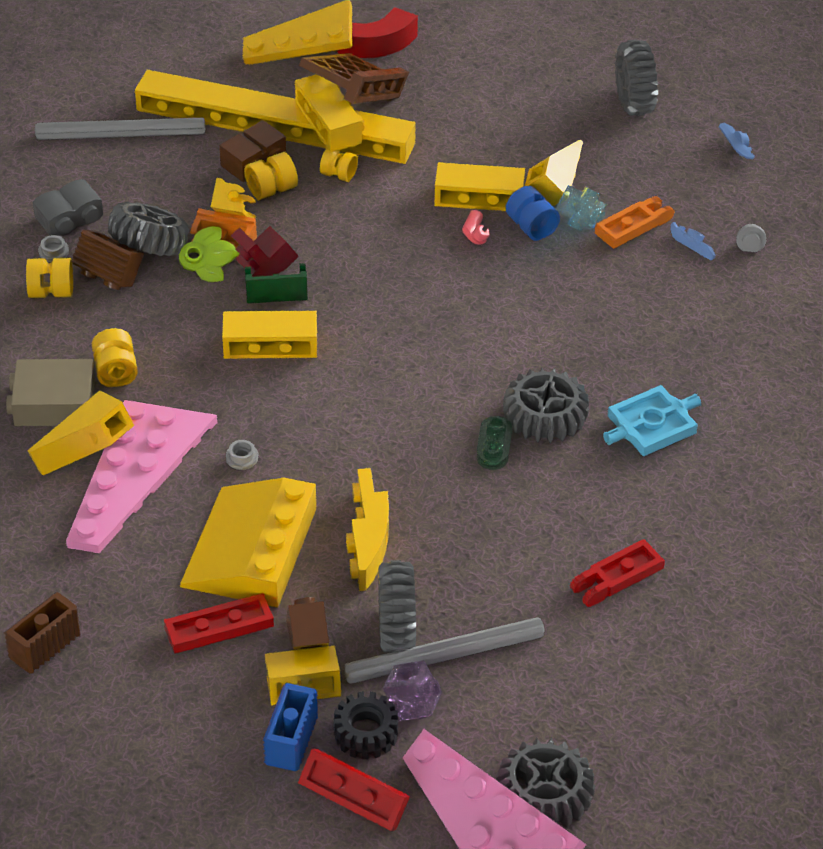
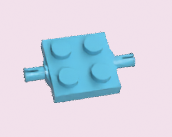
(652, 420)

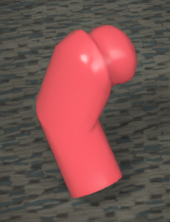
(473, 229)

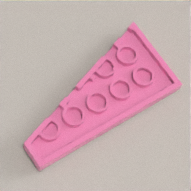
(134, 469)
(478, 807)

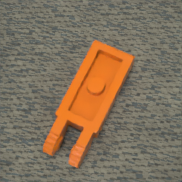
(633, 221)

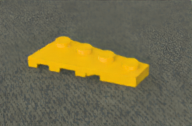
(307, 35)

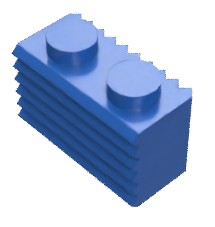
(290, 727)

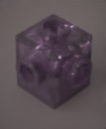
(412, 690)

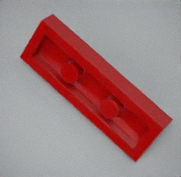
(218, 623)
(354, 789)

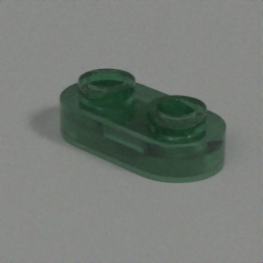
(494, 442)

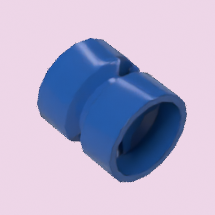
(532, 213)

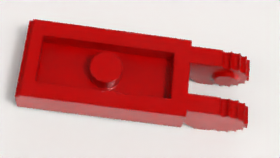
(618, 572)

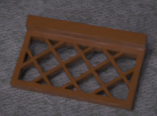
(360, 78)

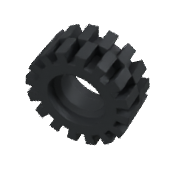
(367, 741)

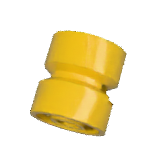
(275, 174)
(60, 277)
(114, 357)

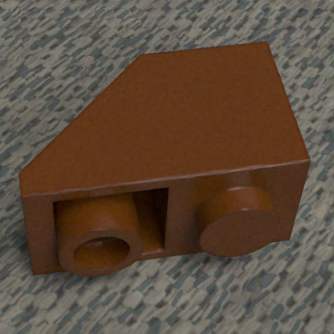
(307, 624)

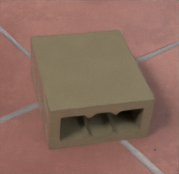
(49, 390)

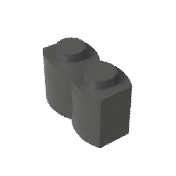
(69, 207)

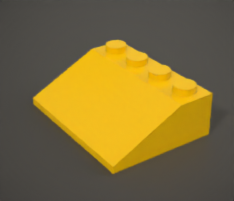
(252, 539)

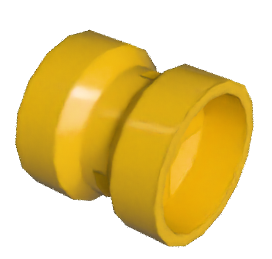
(339, 164)

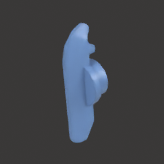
(738, 140)
(692, 240)

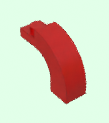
(383, 36)

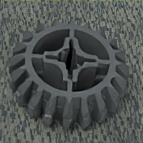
(636, 77)
(148, 228)
(546, 405)
(396, 606)
(544, 771)

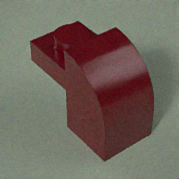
(266, 254)

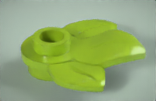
(212, 254)

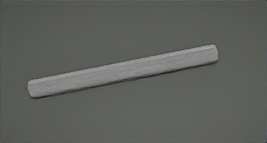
(120, 128)
(446, 649)

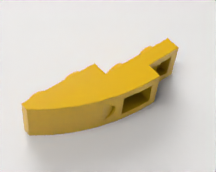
(369, 530)

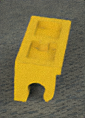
(228, 200)
(304, 667)

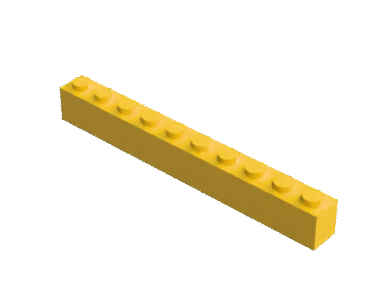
(242, 108)

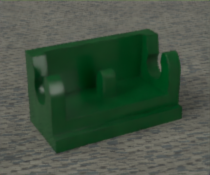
(276, 287)

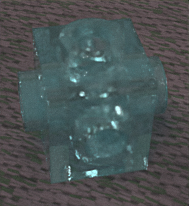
(581, 207)

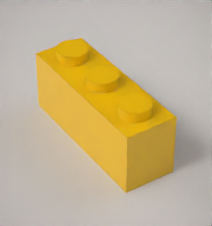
(328, 112)
(476, 185)
(269, 334)

